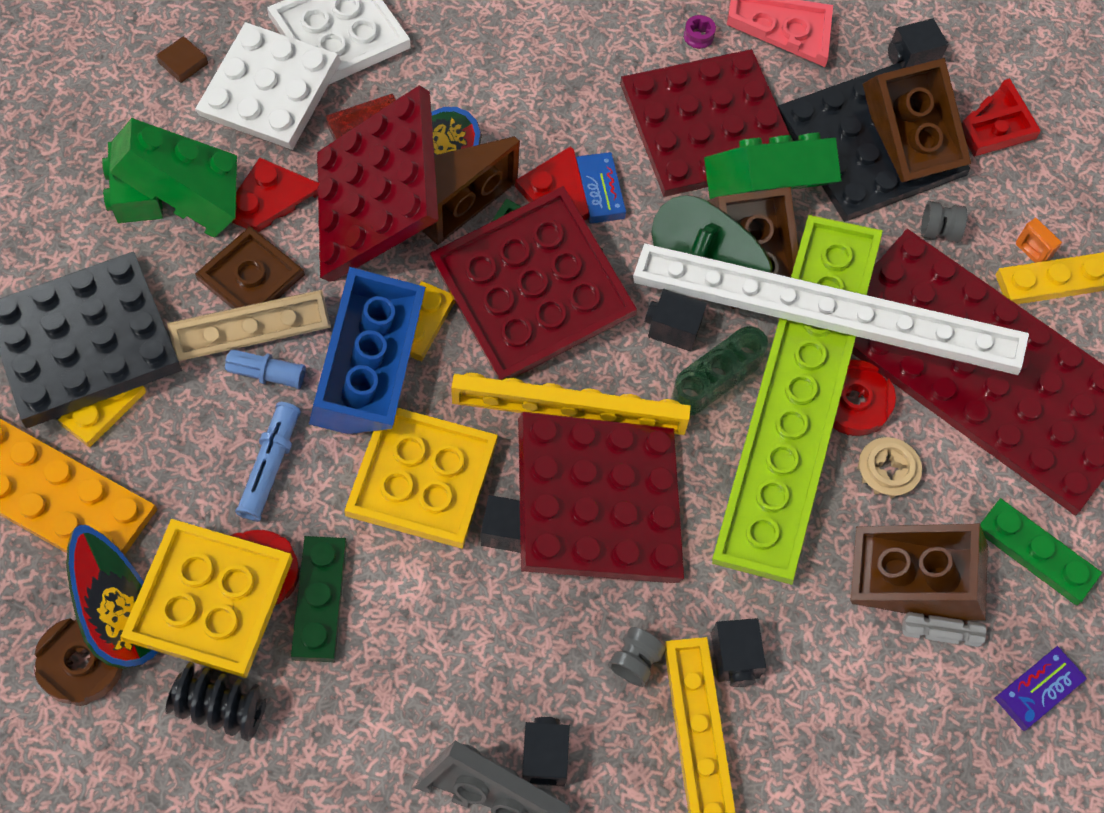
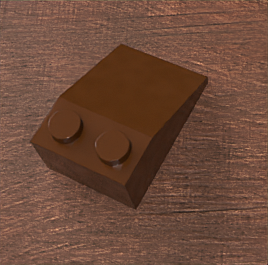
(918, 119)
(470, 182)
(770, 220)
(922, 569)

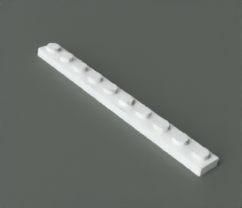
(833, 309)

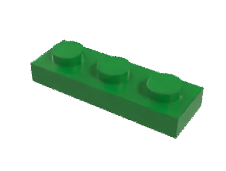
(1039, 552)

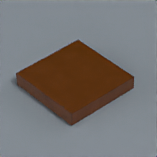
(249, 271)

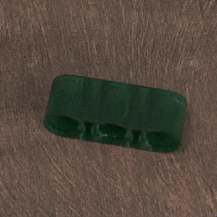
(724, 356)

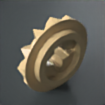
(901, 457)

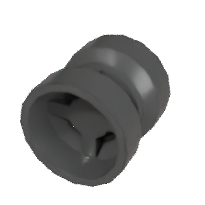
(944, 221)
(637, 656)

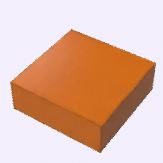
(1038, 241)

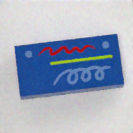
(601, 187)

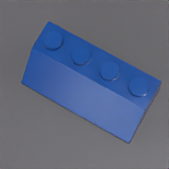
(367, 354)

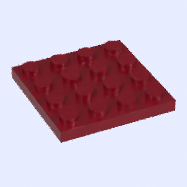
(700, 112)
(376, 185)
(533, 284)
(599, 499)

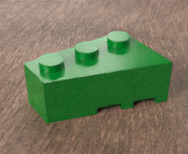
(773, 165)
(178, 171)

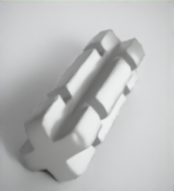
(944, 629)

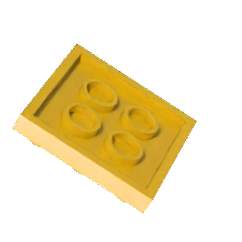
(422, 477)
(207, 598)

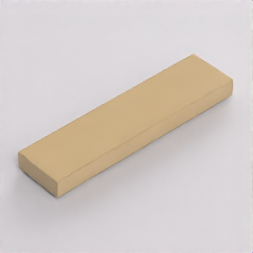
(249, 325)

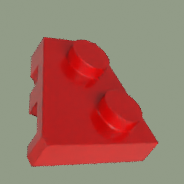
(999, 122)
(553, 174)
(270, 194)

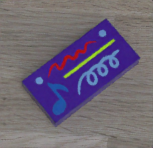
(1040, 688)

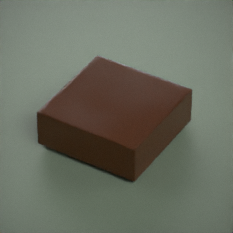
(182, 59)

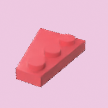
(788, 24)

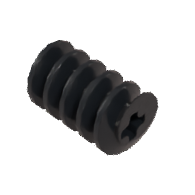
(216, 702)

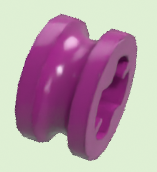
(703, 24)

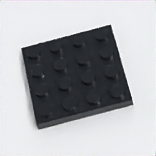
(865, 166)
(82, 340)

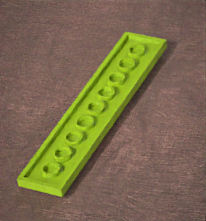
(794, 413)

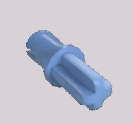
(265, 368)

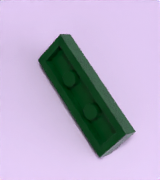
(319, 599)

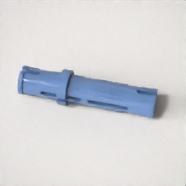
(273, 447)

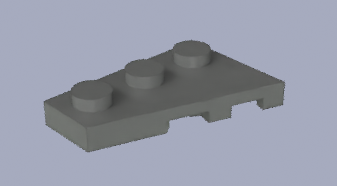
(481, 781)

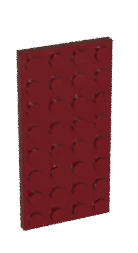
(1035, 422)

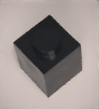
(917, 44)
(675, 319)
(501, 524)
(738, 651)
(545, 752)

